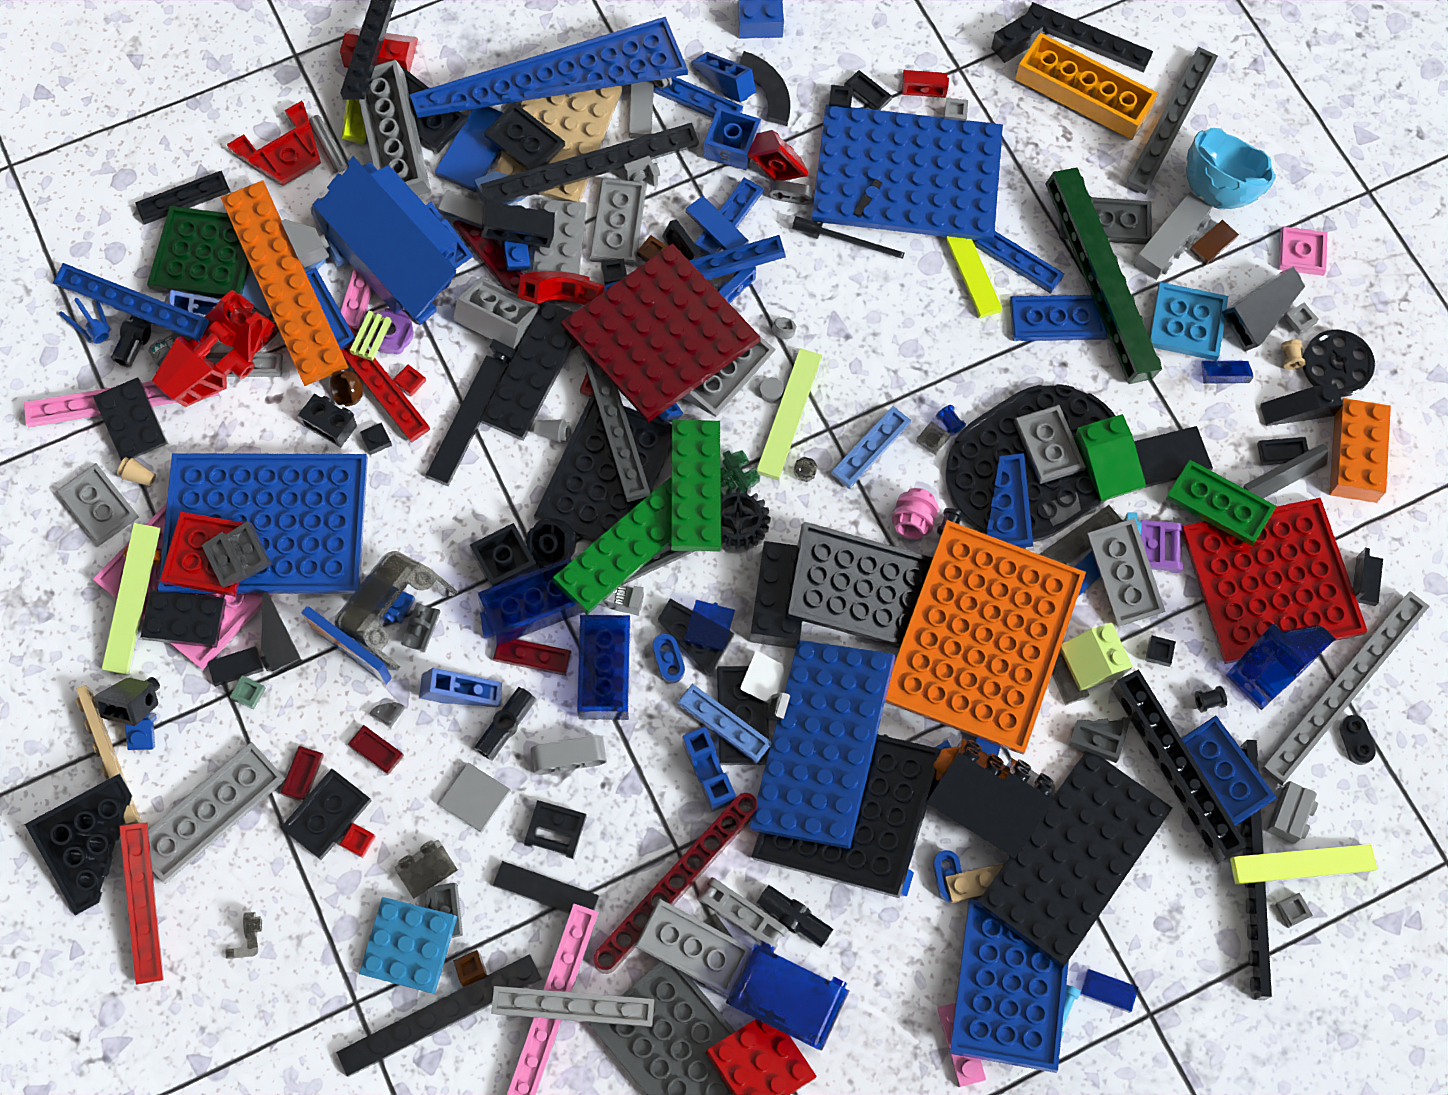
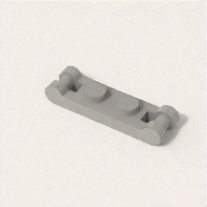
(742, 913)

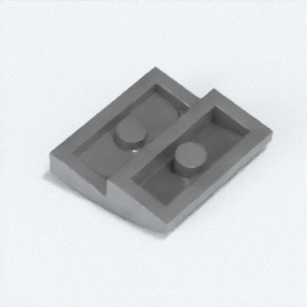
(236, 554)

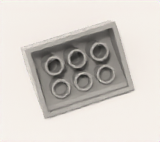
(725, 384)

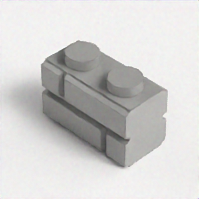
(1292, 812)

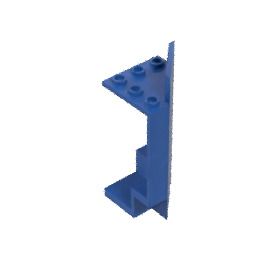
(389, 236)

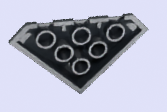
(80, 840)

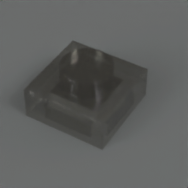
(933, 438)

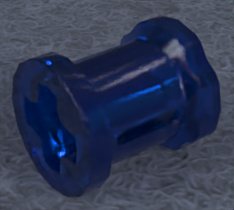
(950, 420)

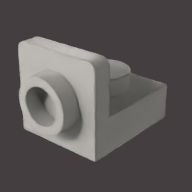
(642, 168)

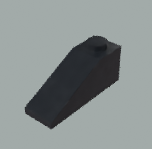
(1303, 405)
(276, 642)

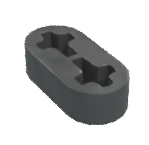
(792, 192)

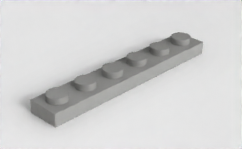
(572, 1006)

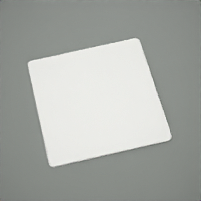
(765, 677)

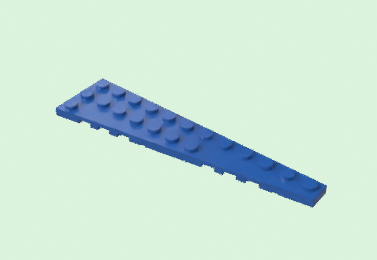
(610, 60)

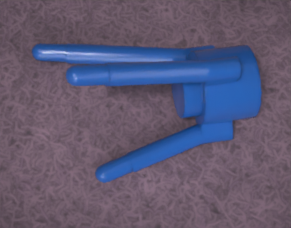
(95, 330)

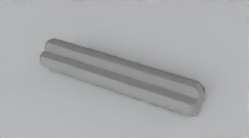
(327, 143)

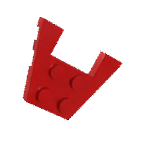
(285, 156)

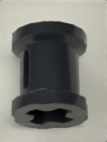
(952, 515)
(1210, 699)

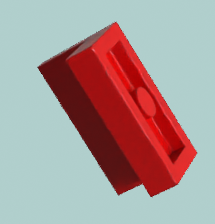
(925, 83)

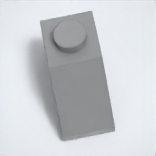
(307, 243)

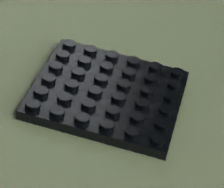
(885, 828)

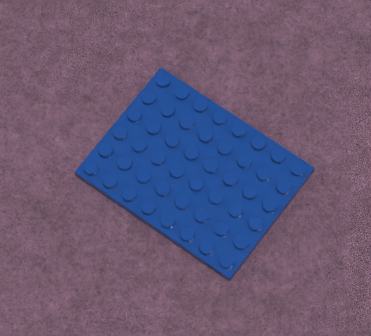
(932, 171)
(301, 508)

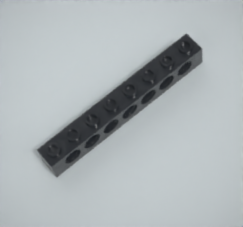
(1178, 766)

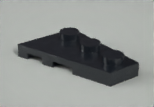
(675, 620)

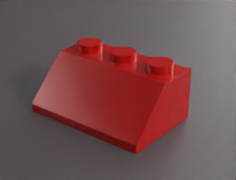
(393, 48)

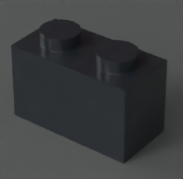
(1016, 37)

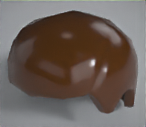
(346, 388)

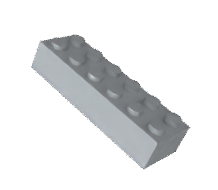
(393, 127)

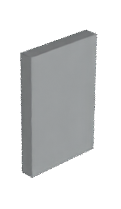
(1049, 444)
(97, 504)

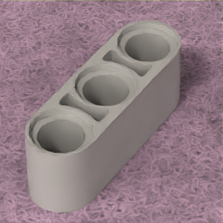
(568, 755)

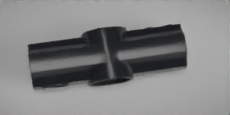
(133, 335)
(514, 710)
(794, 916)

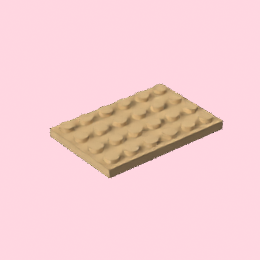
(579, 122)

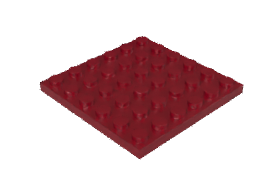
(660, 332)

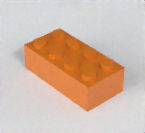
(1360, 450)

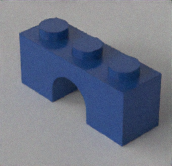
(707, 768)

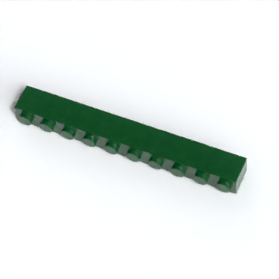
(1103, 276)

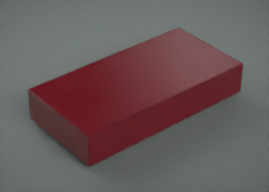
(375, 749)
(302, 773)

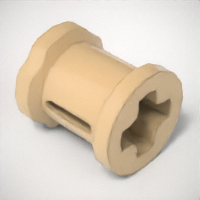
(1292, 354)

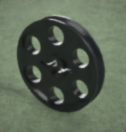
(1345, 354)

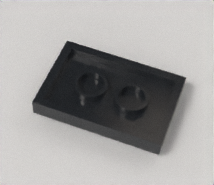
(524, 138)
(130, 419)
(183, 619)
(326, 814)

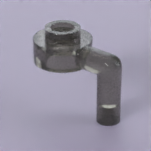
(252, 925)

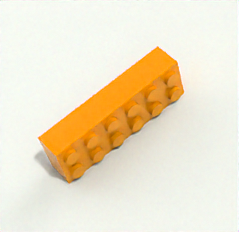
(1086, 86)

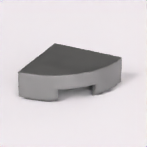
(387, 713)

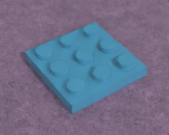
(1188, 321)
(408, 945)

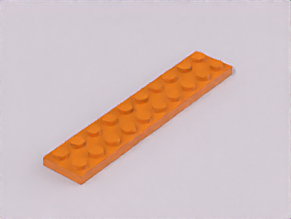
(284, 283)

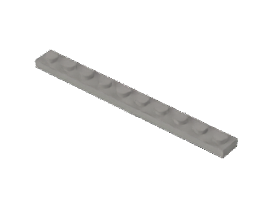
(1345, 688)

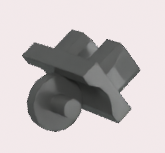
(420, 627)

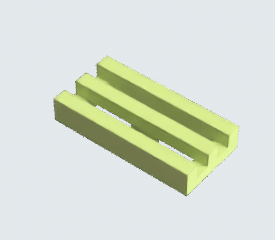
(362, 332)

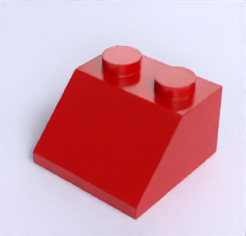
(776, 157)

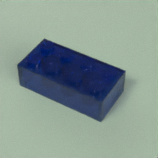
(526, 604)
(604, 667)

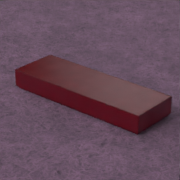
(533, 656)

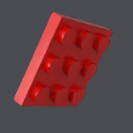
(187, 561)
(760, 1061)

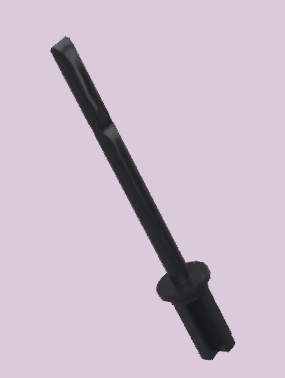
(815, 228)

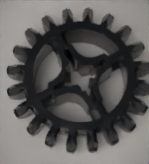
(747, 519)

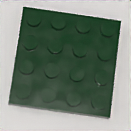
(199, 255)

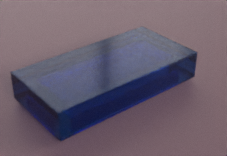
(1109, 990)

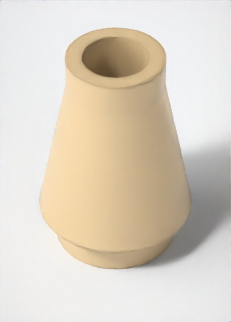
(135, 472)

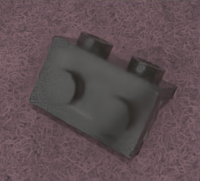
(425, 868)

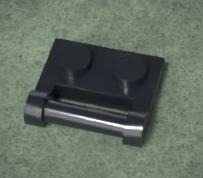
(558, 821)

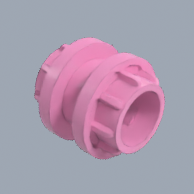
(915, 513)

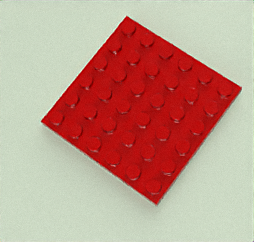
(1285, 579)

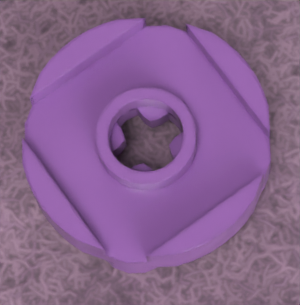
(400, 338)

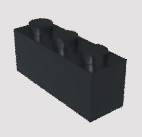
(517, 224)

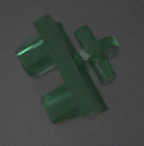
(733, 464)

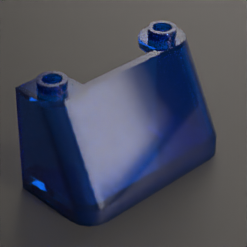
(788, 996)

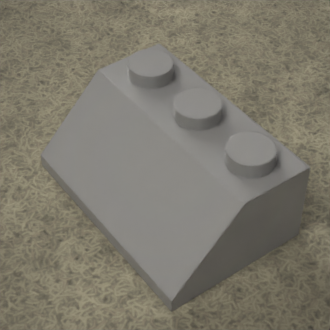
(495, 312)

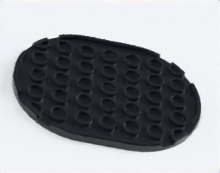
(977, 449)

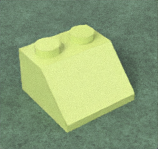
(1096, 657)

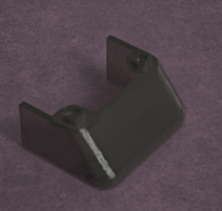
(377, 594)

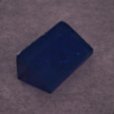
(1226, 372)

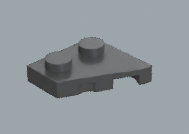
(1100, 737)

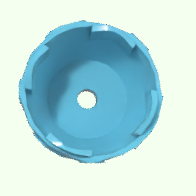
(1227, 170)

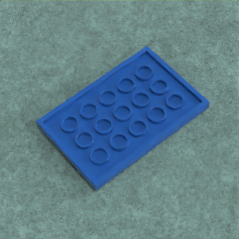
(1007, 998)

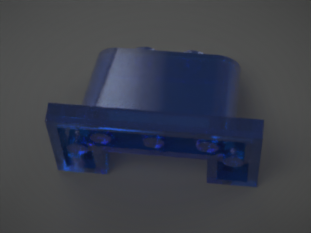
(1277, 661)

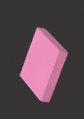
(1303, 250)

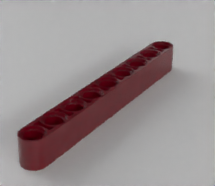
(680, 870)

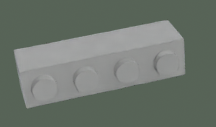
(1173, 236)

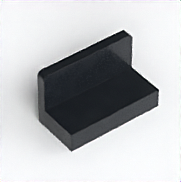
(1367, 578)

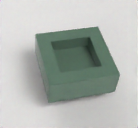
(247, 692)

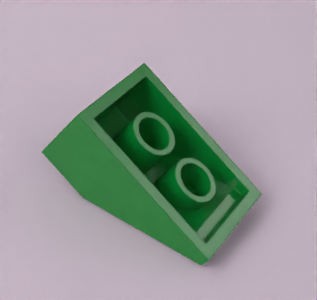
(1110, 457)

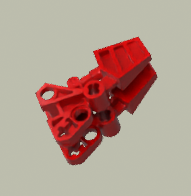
(187, 372)

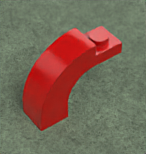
(558, 285)

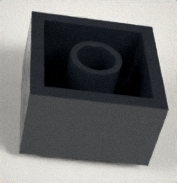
(503, 556)

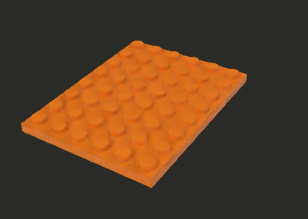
(984, 637)

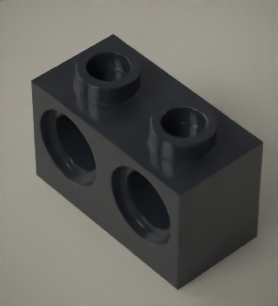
(324, 423)

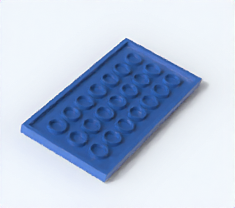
(823, 744)

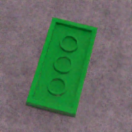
(1221, 502)

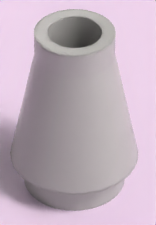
(554, 429)

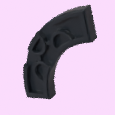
(773, 86)

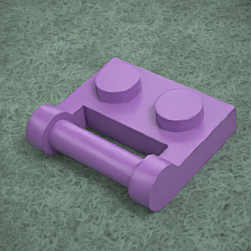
(1154, 543)

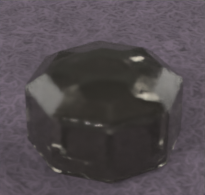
(805, 469)

